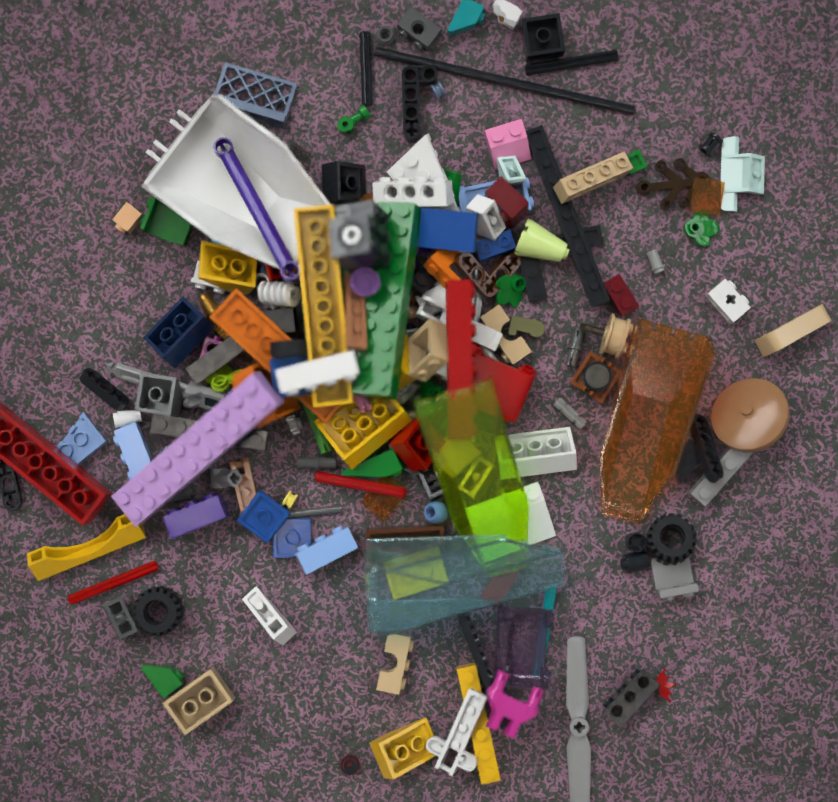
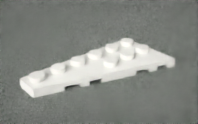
(421, 162)

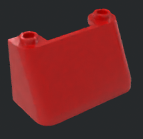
(511, 383)

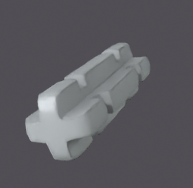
(570, 413)

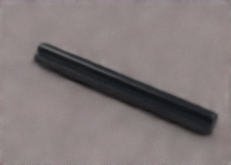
(571, 62)

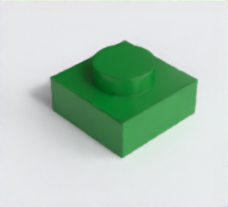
(637, 161)

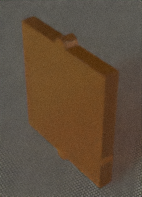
(707, 196)

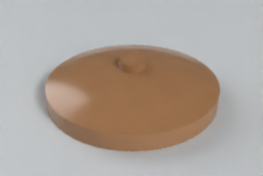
(750, 415)

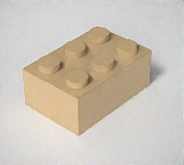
(199, 700)

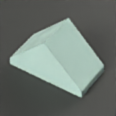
(510, 170)

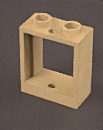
(432, 336)

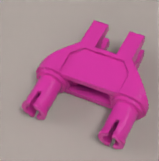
(505, 706)

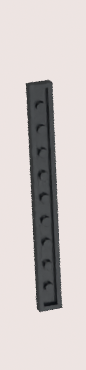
(567, 219)

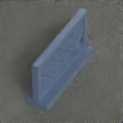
(256, 112)

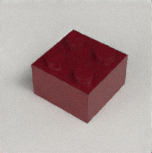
(510, 203)

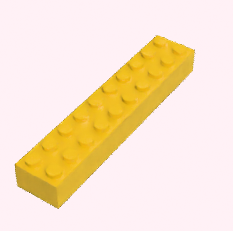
(321, 297)

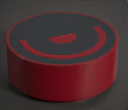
(349, 765)

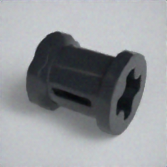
(710, 144)

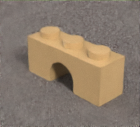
(512, 350)
(392, 680)

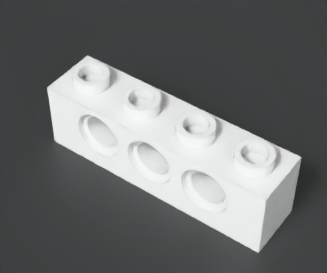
(441, 197)

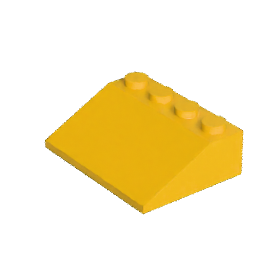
(360, 434)

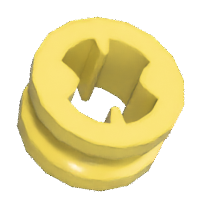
(289, 500)

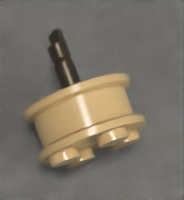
(613, 335)

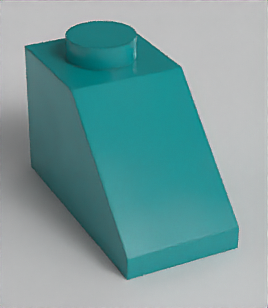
(466, 17)

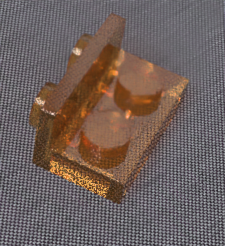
(381, 504)

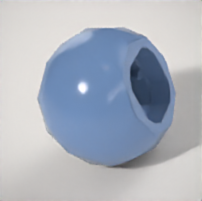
(436, 512)

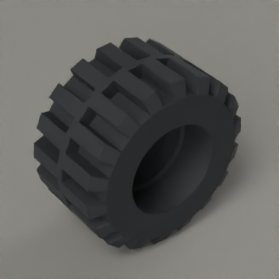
(678, 525)
(141, 611)

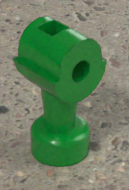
(346, 124)

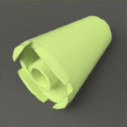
(540, 244)

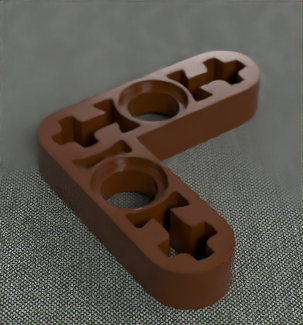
(484, 277)

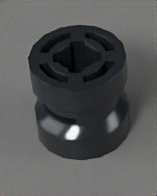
(638, 544)

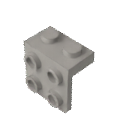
(673, 579)

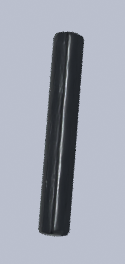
(366, 69)

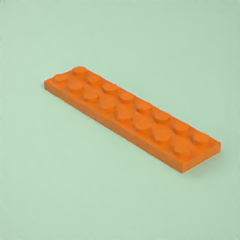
(253, 333)

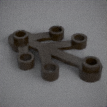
(675, 184)

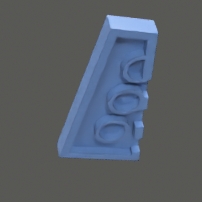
(82, 440)

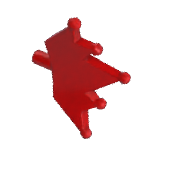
(664, 685)

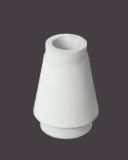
(126, 417)

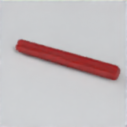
(359, 484)
(113, 582)

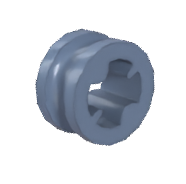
(438, 90)

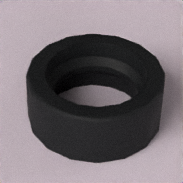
(288, 348)

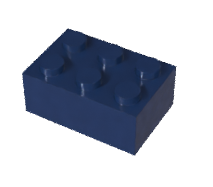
(178, 332)

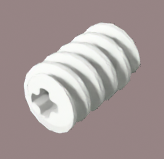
(279, 294)

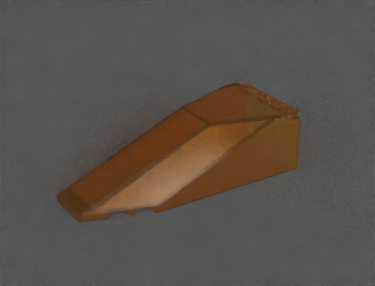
(651, 416)

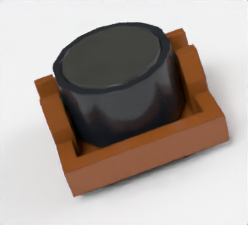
(595, 377)

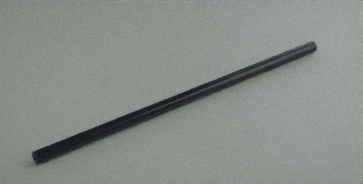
(505, 81)

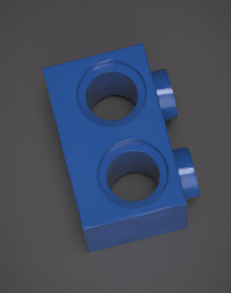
(488, 249)

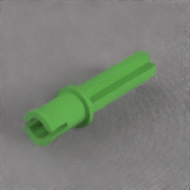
(318, 435)

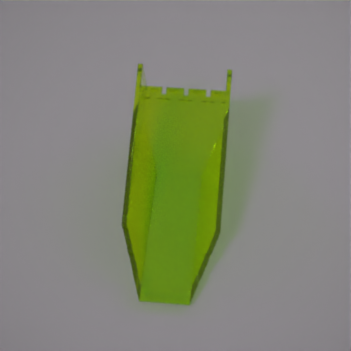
(475, 462)

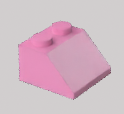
(508, 140)

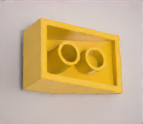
(227, 267)
(402, 748)

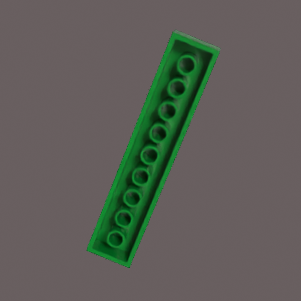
(389, 307)

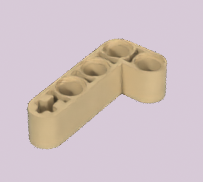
(792, 330)

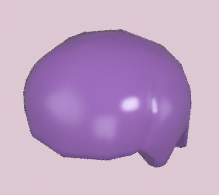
(365, 282)

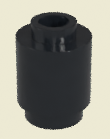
(635, 561)

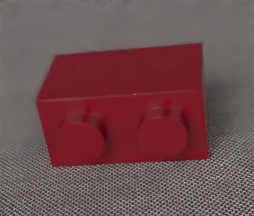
(620, 296)

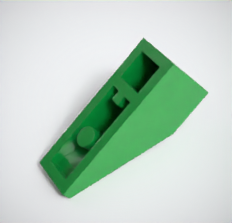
(380, 465)

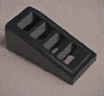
(432, 496)

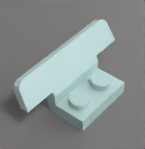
(740, 173)

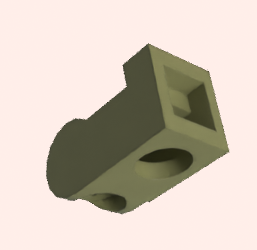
(526, 326)

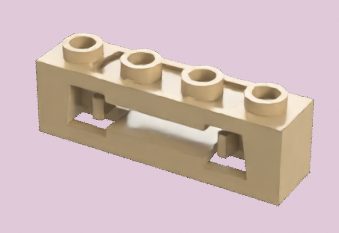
(592, 177)

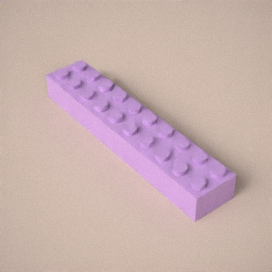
(198, 448)

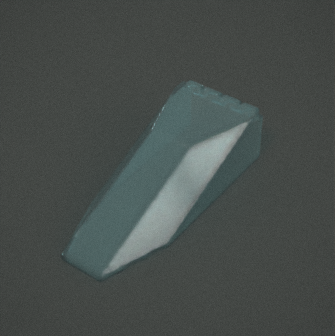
(446, 577)

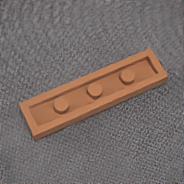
(354, 318)

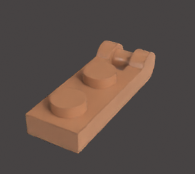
(246, 489)

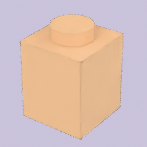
(127, 218)

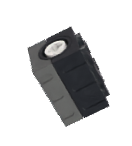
(360, 236)

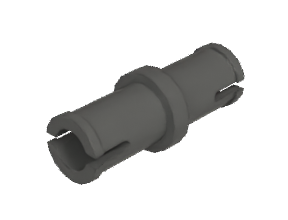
(574, 347)
(316, 462)

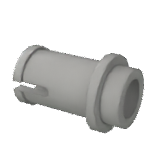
(655, 261)

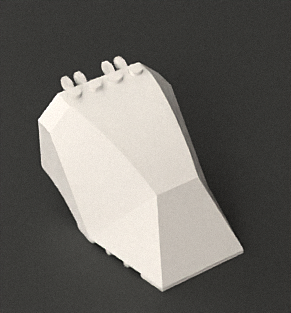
(201, 191)

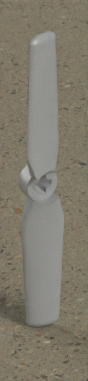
(577, 704)

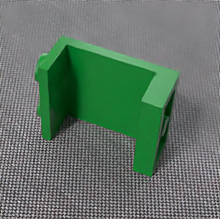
(165, 223)

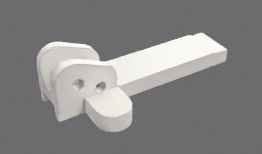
(484, 336)
(459, 735)

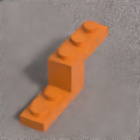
(439, 265)

